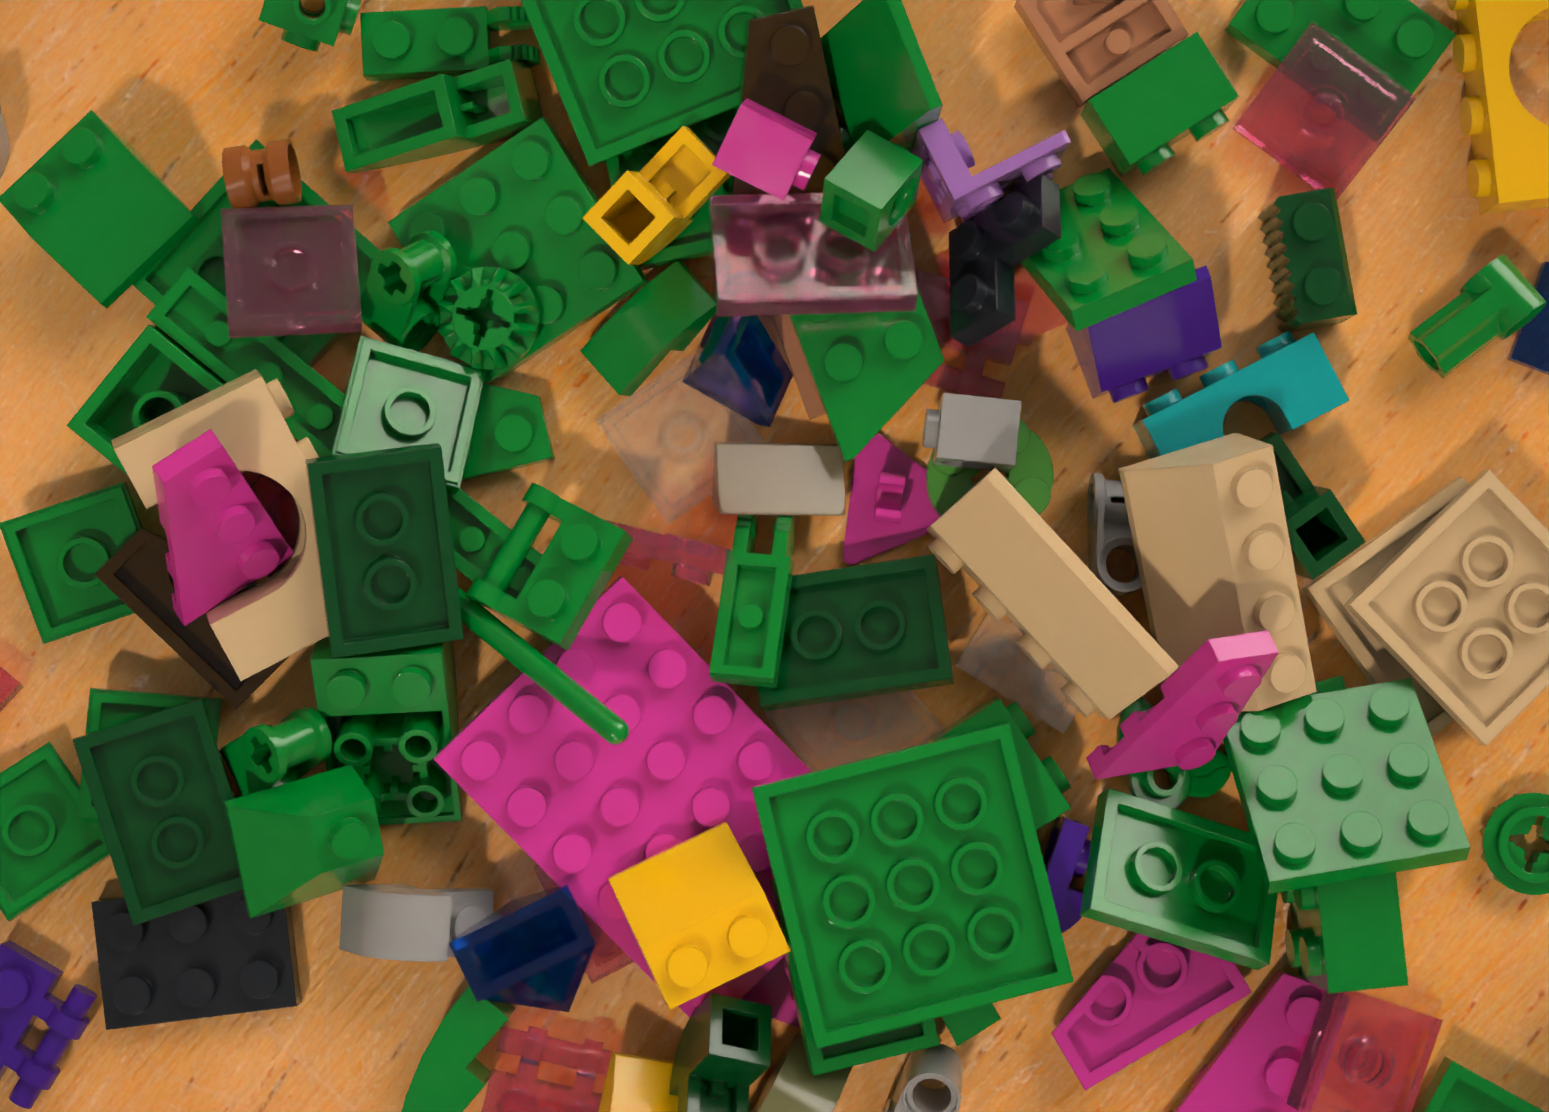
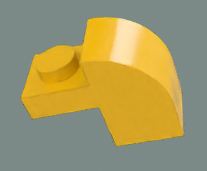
(657, 204)

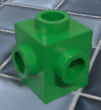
(308, 27)

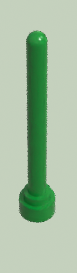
(542, 671)

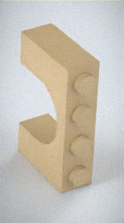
(251, 425)

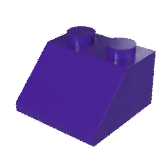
(1149, 339)

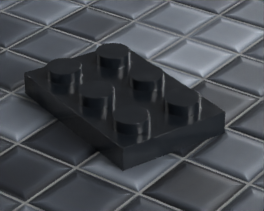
(194, 962)

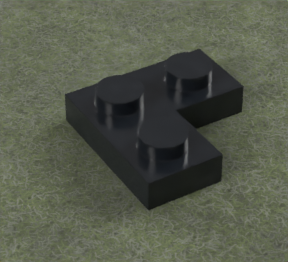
(989, 248)

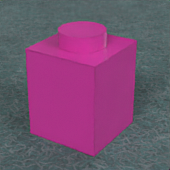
(767, 150)

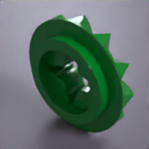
(511, 300)
(1505, 858)

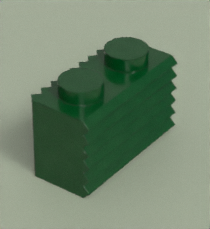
(1308, 260)

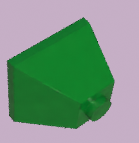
(304, 839)

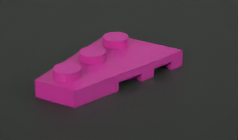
(212, 527)
(1196, 712)
(1142, 1003)
(1262, 1054)

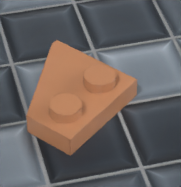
(1100, 40)

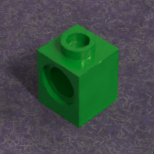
(870, 190)

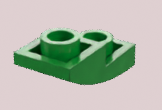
(649, 326)

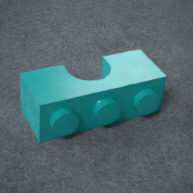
(1288, 382)

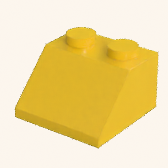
(698, 915)

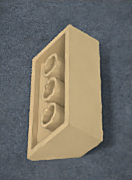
(1219, 556)
(1049, 597)

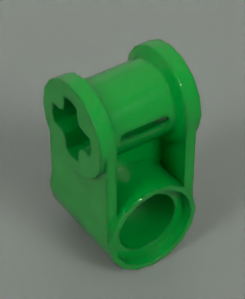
(406, 288)
(278, 753)

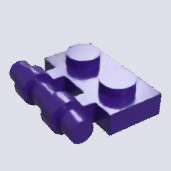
(24, 996)

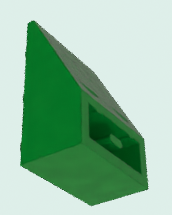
(389, 722)

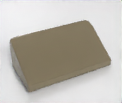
(778, 479)

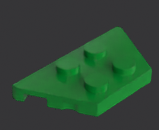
(866, 367)

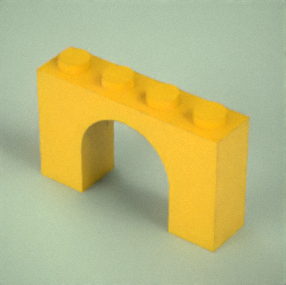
(1506, 140)

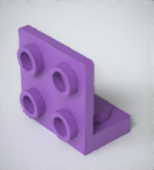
(958, 192)

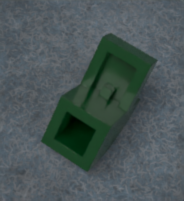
(1314, 517)
(721, 1055)

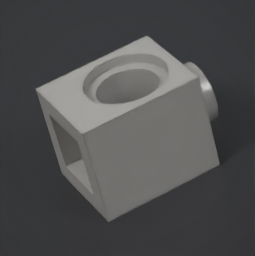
(973, 432)

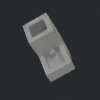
(408, 920)

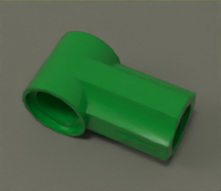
(1489, 307)

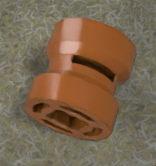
(262, 174)

